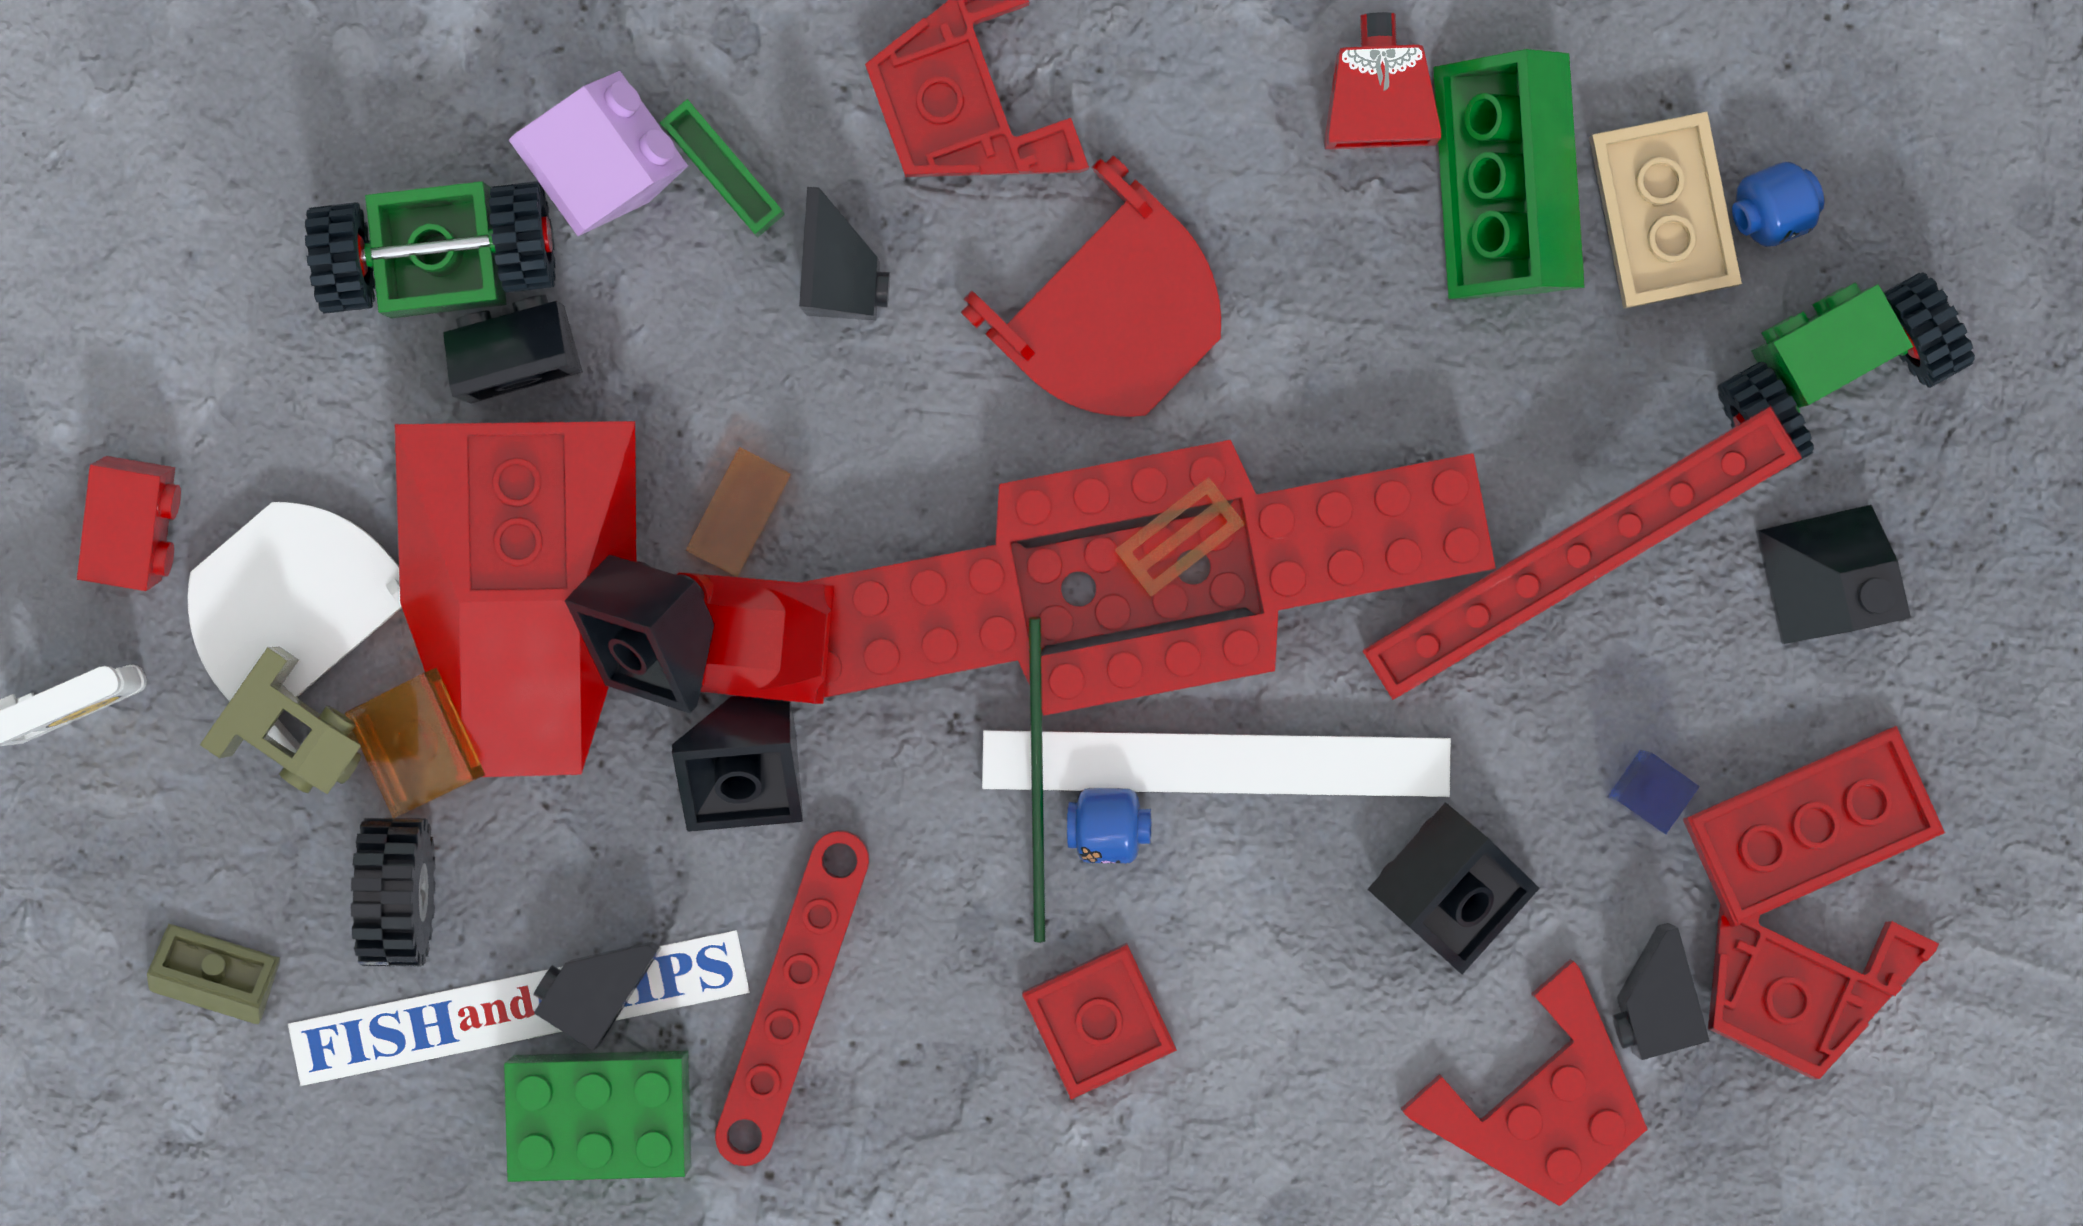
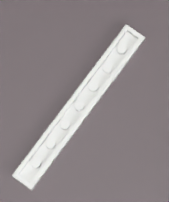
(1221, 763)

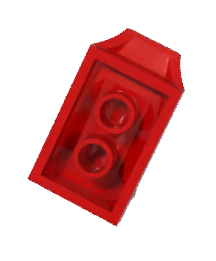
(767, 637)

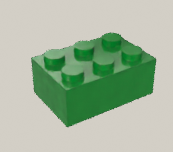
(597, 1116)

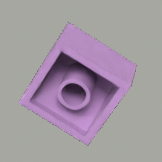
(599, 153)

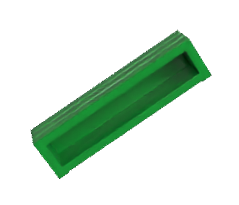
(722, 168)

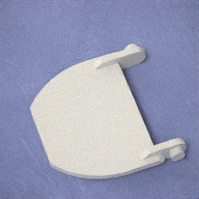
(293, 584)

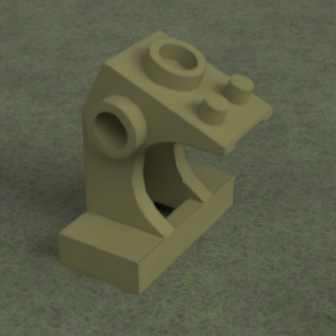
(326, 753)

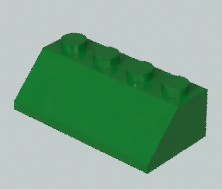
(1509, 175)

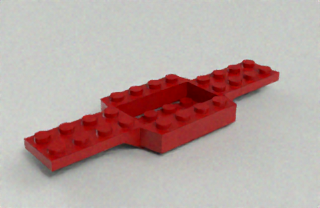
(1290, 553)

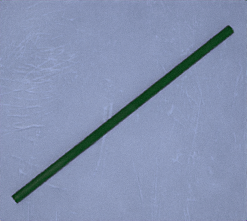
(1037, 778)

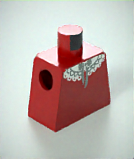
(1381, 92)

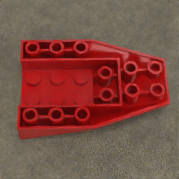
(489, 550)

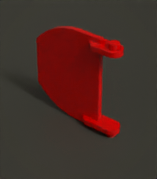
(1119, 313)

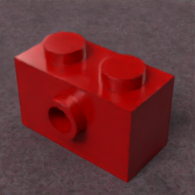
(128, 523)

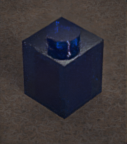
(1653, 791)

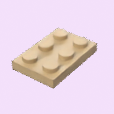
(1665, 210)

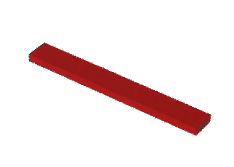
(1583, 552)

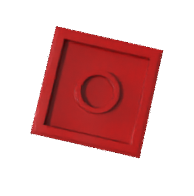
(1099, 1021)

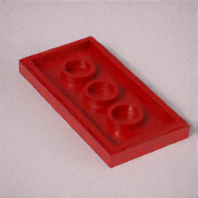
(1813, 826)

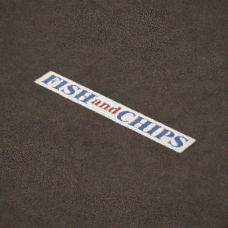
(498, 1013)

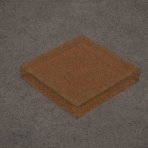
(415, 743)

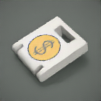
(41, 713)

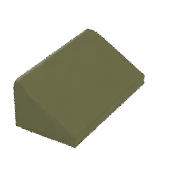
(212, 974)

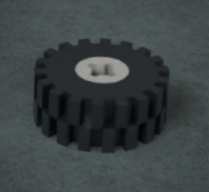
(393, 892)

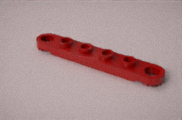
(792, 998)

